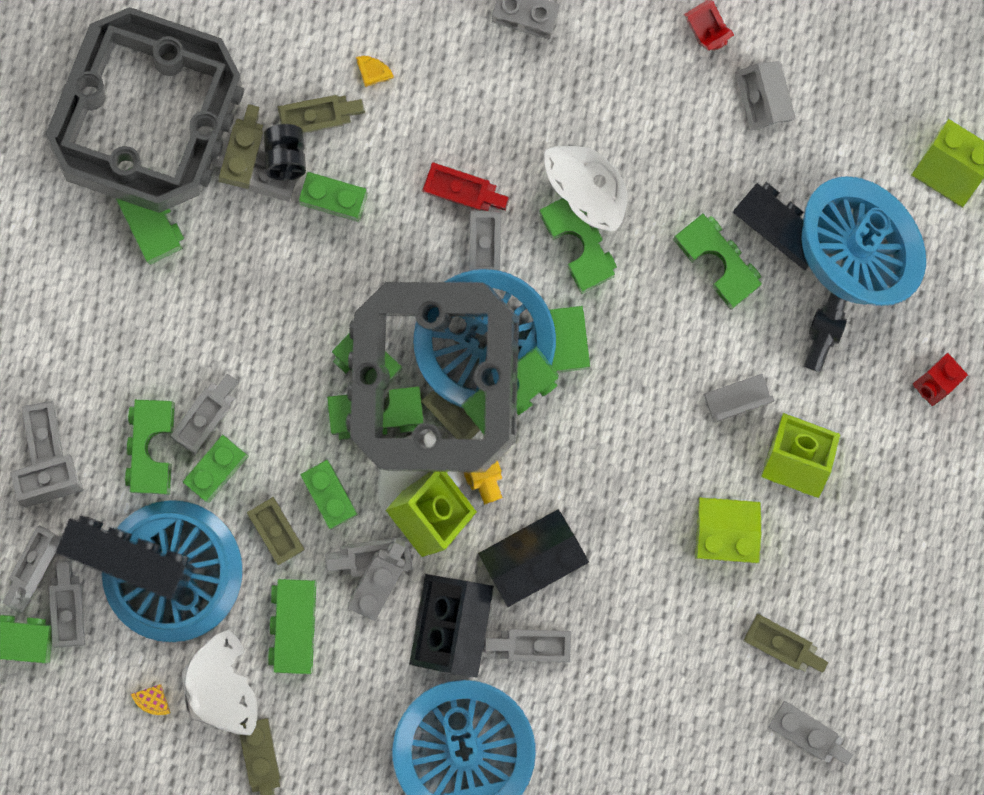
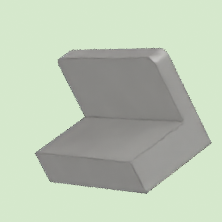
(765, 94)
(738, 398)
(46, 481)

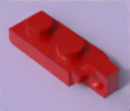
(463, 189)

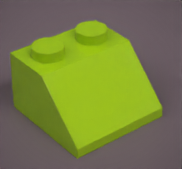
(953, 163)
(801, 455)
(431, 512)
(728, 530)

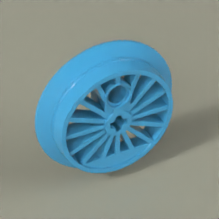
(858, 239)
(541, 335)
(154, 520)
(474, 691)

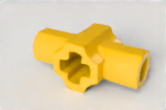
(486, 483)

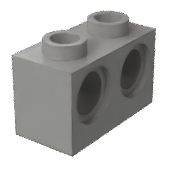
(528, 16)

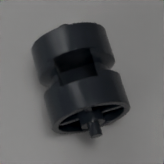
(284, 152)

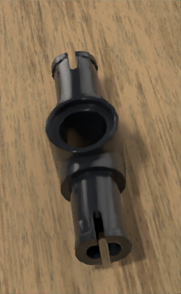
(825, 331)

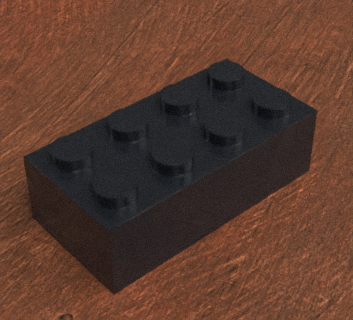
(127, 560)

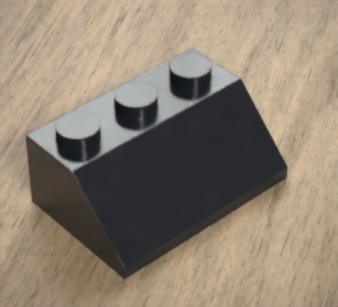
(774, 221)
(533, 558)
(451, 625)

